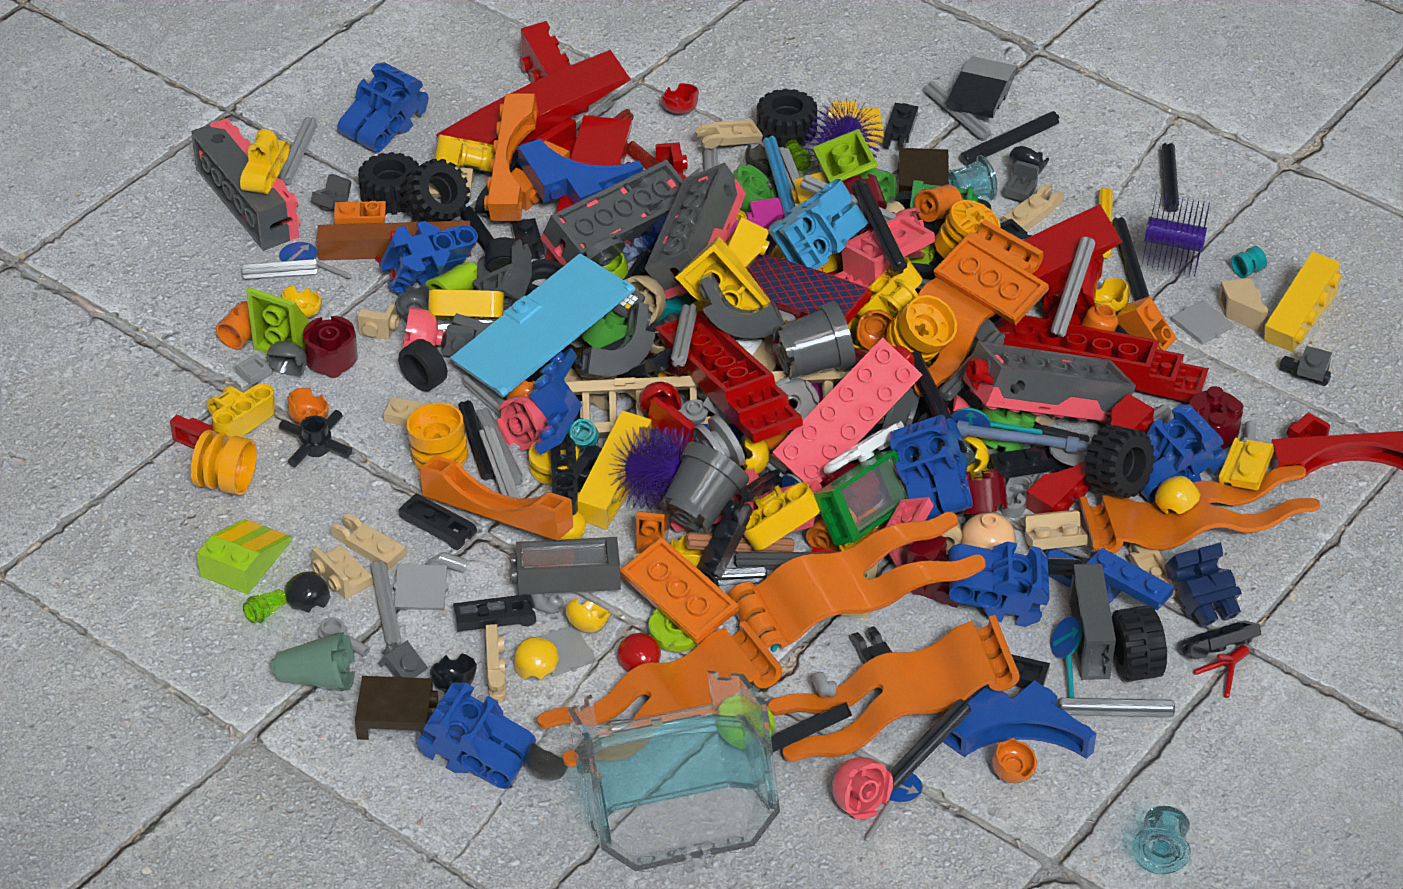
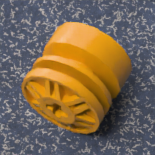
(961, 220)
(923, 326)
(437, 431)
(223, 462)

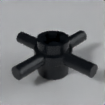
(315, 437)

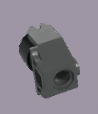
(505, 269)

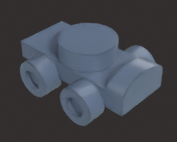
(633, 250)

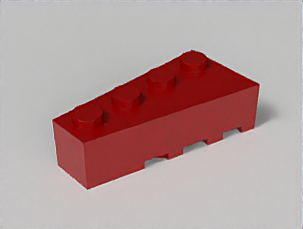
(541, 53)

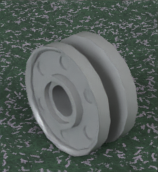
(720, 438)

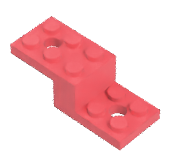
(864, 256)

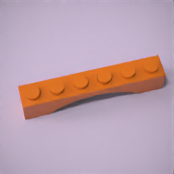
(517, 121)
(451, 484)

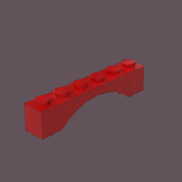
(1326, 450)
(1062, 489)

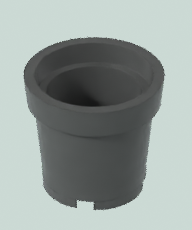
(815, 342)
(702, 486)

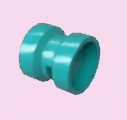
(1252, 260)
(585, 437)

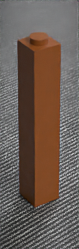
(365, 239)

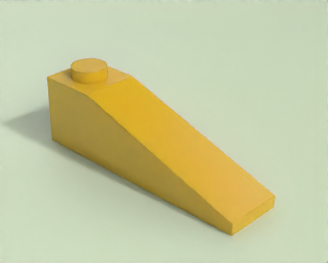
(747, 243)
(730, 274)

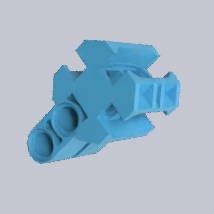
(818, 226)

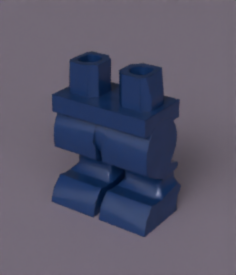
(1203, 584)

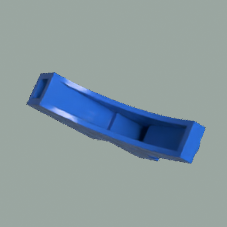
(559, 176)
(1025, 717)

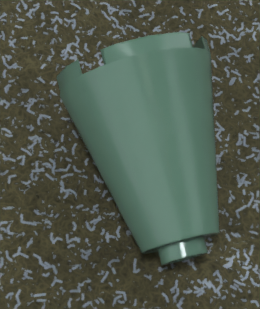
(317, 663)

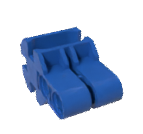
(383, 107)
(425, 253)
(1176, 455)
(934, 474)
(1007, 583)
(484, 741)

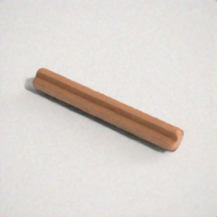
(701, 541)

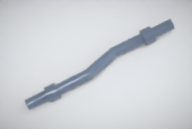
(1071, 444)

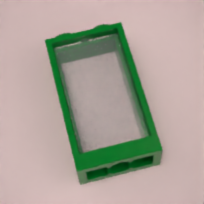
(861, 498)

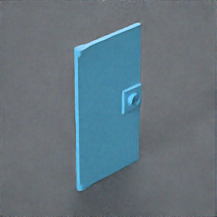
(542, 324)

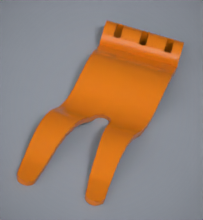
(967, 311)
(1147, 525)
(834, 583)
(683, 681)
(911, 684)

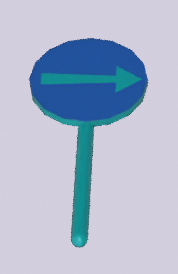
(980, 419)
(1064, 643)

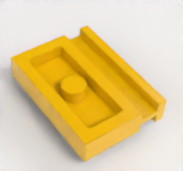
(1246, 464)

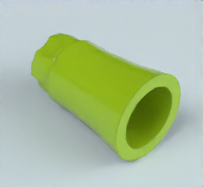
(457, 278)

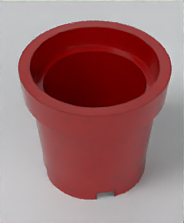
(1087, 292)

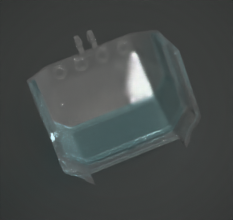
(679, 779)

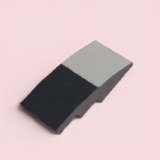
(981, 87)

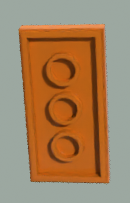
(991, 280)
(679, 590)

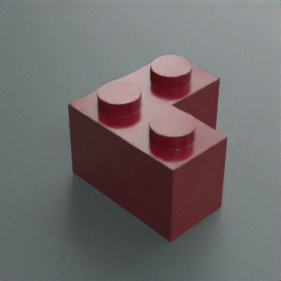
(932, 550)

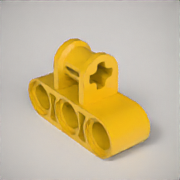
(464, 152)
(265, 162)
(893, 290)
(470, 303)
(241, 412)
(780, 514)

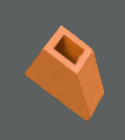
(360, 212)
(1145, 320)
(650, 528)

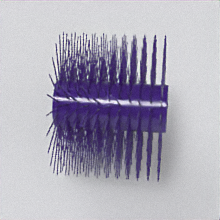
(843, 126)
(1176, 234)
(651, 467)

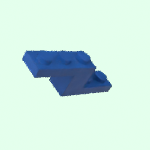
(555, 401)
(1123, 577)

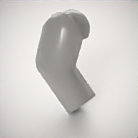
(452, 561)
(550, 605)
(824, 687)

